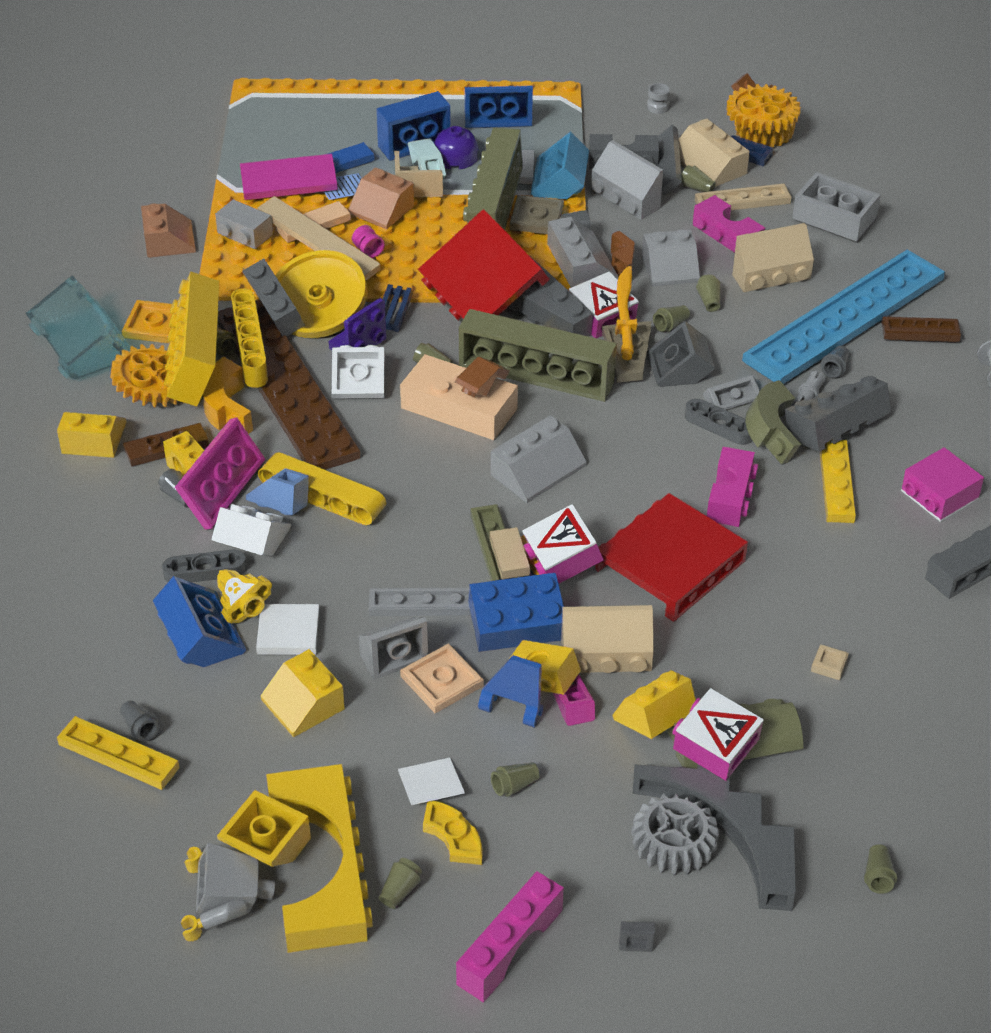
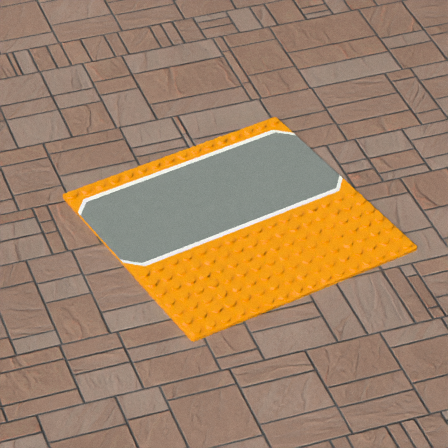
(322, 116)

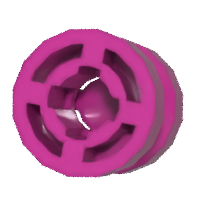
(368, 241)

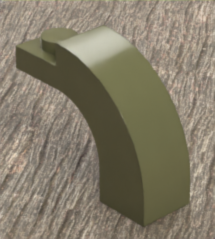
(765, 424)

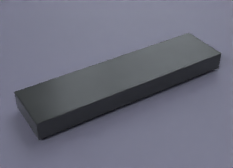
(669, 159)

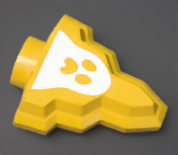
(242, 595)

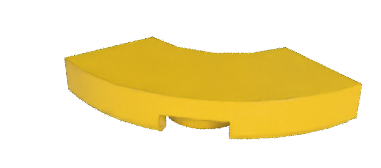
(455, 831)

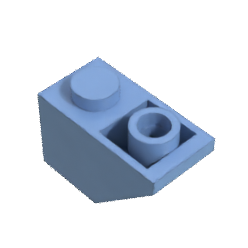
(283, 492)

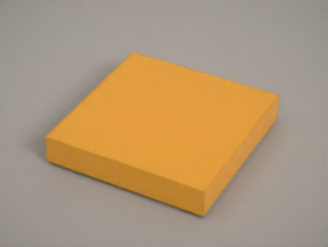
(148, 322)

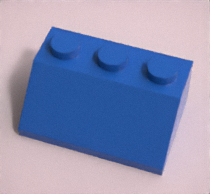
(498, 106)
(196, 623)

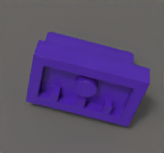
(363, 327)

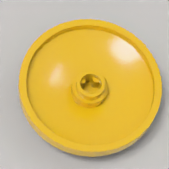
(324, 290)

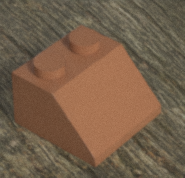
(382, 198)
(166, 231)

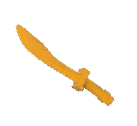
(625, 325)

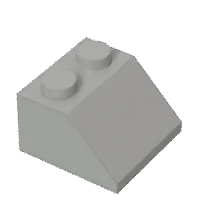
(670, 257)
(394, 646)

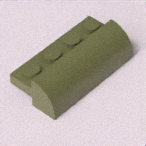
(779, 732)

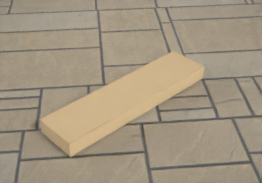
(750, 197)

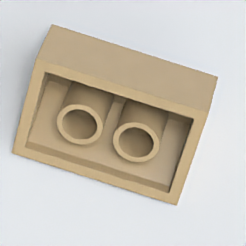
(713, 152)
(773, 257)
(609, 637)

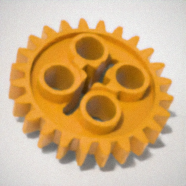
(763, 108)
(142, 375)

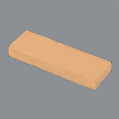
(325, 216)

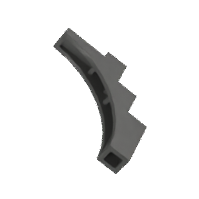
(739, 816)

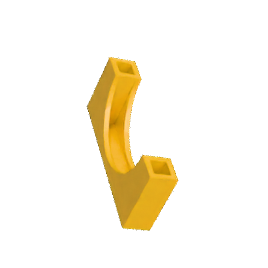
(336, 911)

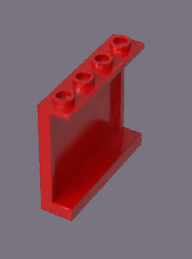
(480, 269)
(674, 554)

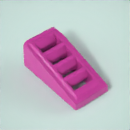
(576, 706)

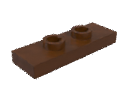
(921, 329)
(152, 446)

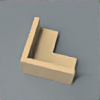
(426, 182)

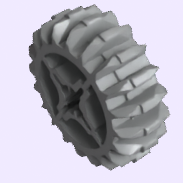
(672, 843)

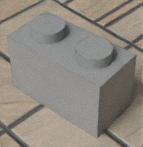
(244, 224)

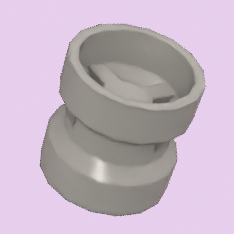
(658, 99)

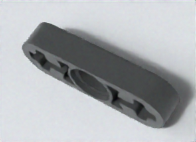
(704, 413)
(182, 563)

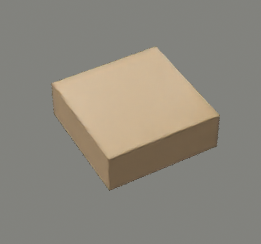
(829, 662)

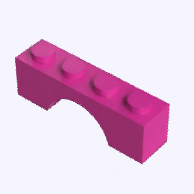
(487, 959)

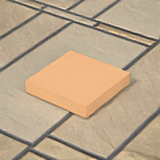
(441, 678)

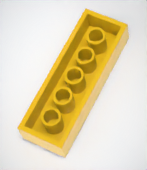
(192, 339)

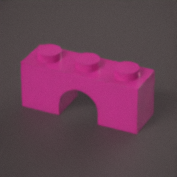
(713, 219)
(732, 486)

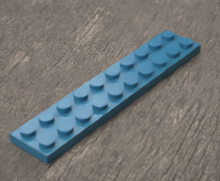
(842, 317)

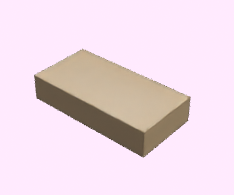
(509, 553)

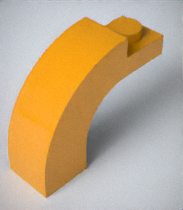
(222, 385)

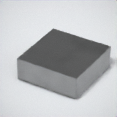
(636, 936)

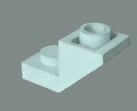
(426, 155)

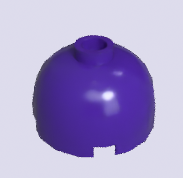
(457, 147)

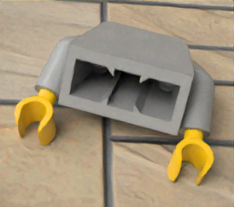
(225, 886)

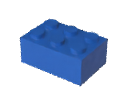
(411, 121)
(516, 611)

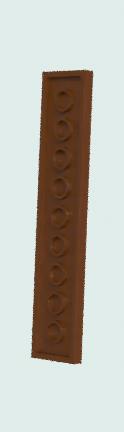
(297, 399)

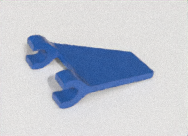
(517, 681)

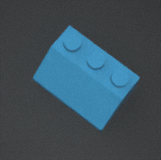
(561, 169)

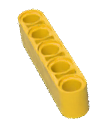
(249, 338)
(330, 490)

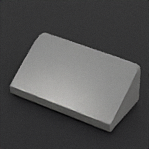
(733, 393)

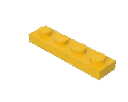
(837, 483)
(118, 752)

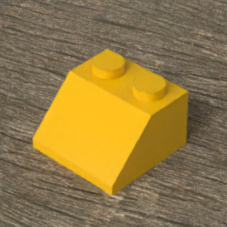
(90, 434)
(303, 693)
(657, 705)
(267, 830)

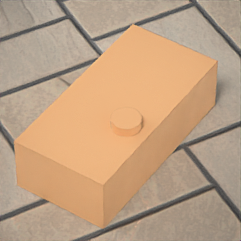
(434, 394)

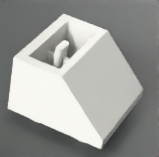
(250, 529)

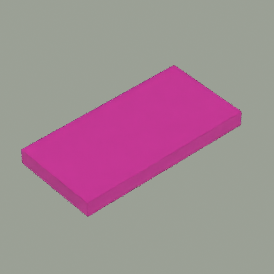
(288, 176)
(220, 473)

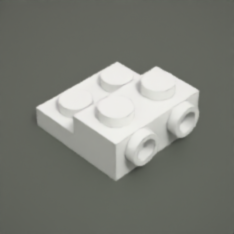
(358, 372)

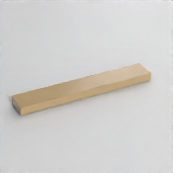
(315, 235)

